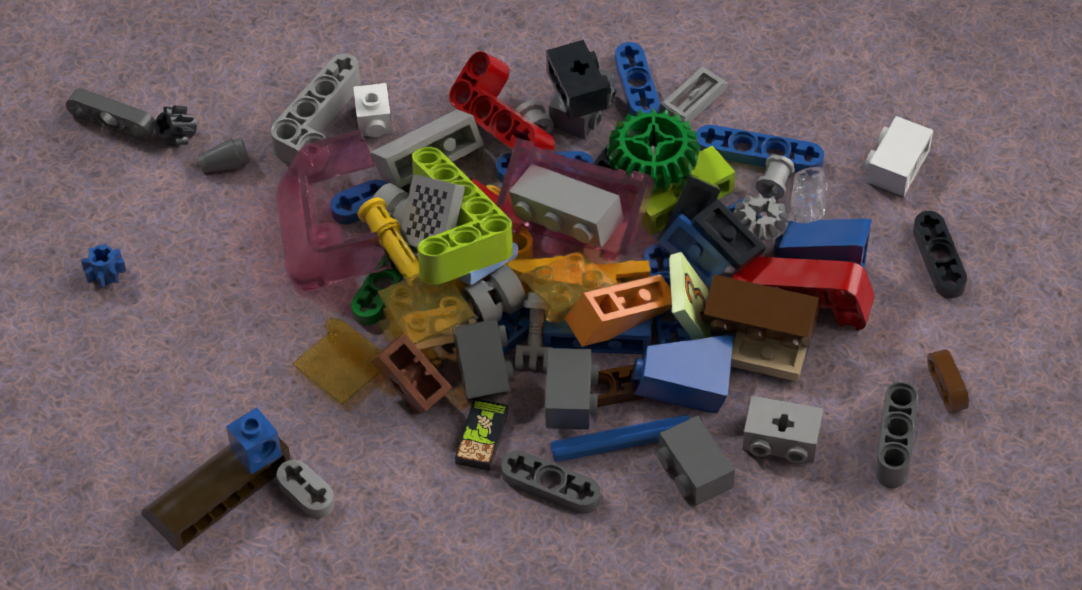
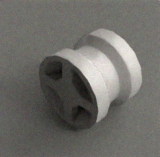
(536, 113)

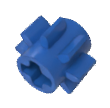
(103, 265)

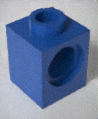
(254, 440)

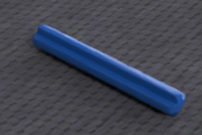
(612, 439)

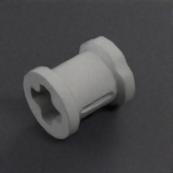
(775, 176)

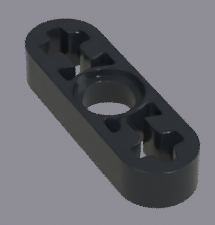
(941, 241)

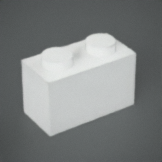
(898, 156)

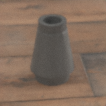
(225, 156)

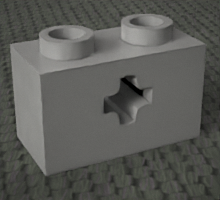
(782, 429)

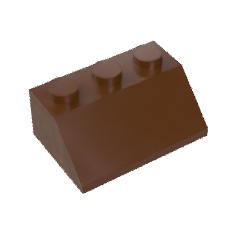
(761, 312)

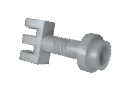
(534, 348)

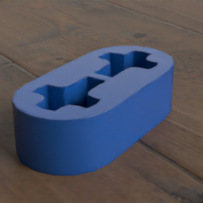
(353, 199)

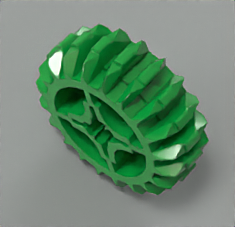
(673, 143)

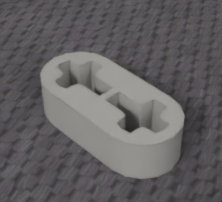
(301, 493)

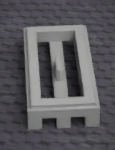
(702, 103)

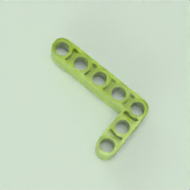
(481, 231)

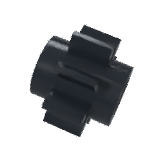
(175, 125)

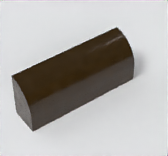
(207, 496)

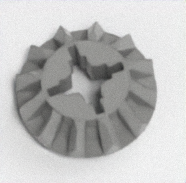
(768, 226)

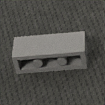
(451, 134)
(566, 205)

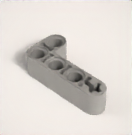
(315, 107)

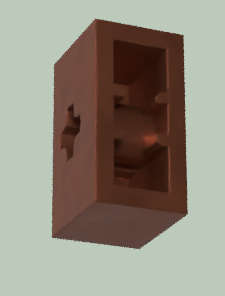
(411, 374)

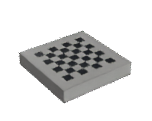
(430, 208)

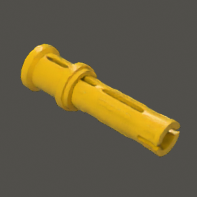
(389, 234)

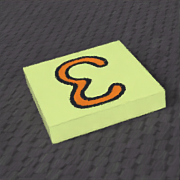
(688, 297)

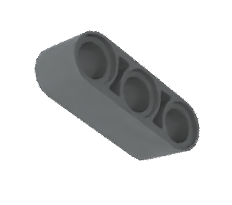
(899, 421)

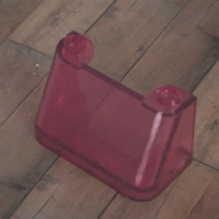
(633, 194)

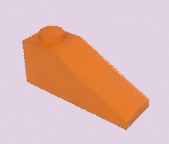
(618, 308)

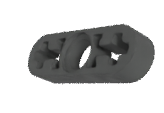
(111, 113)
(545, 468)

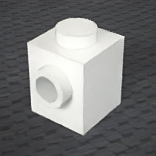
(373, 109)

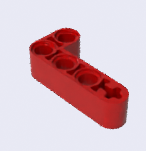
(477, 94)
(837, 284)

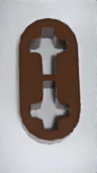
(948, 380)

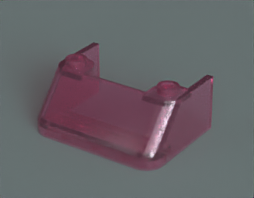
(317, 252)

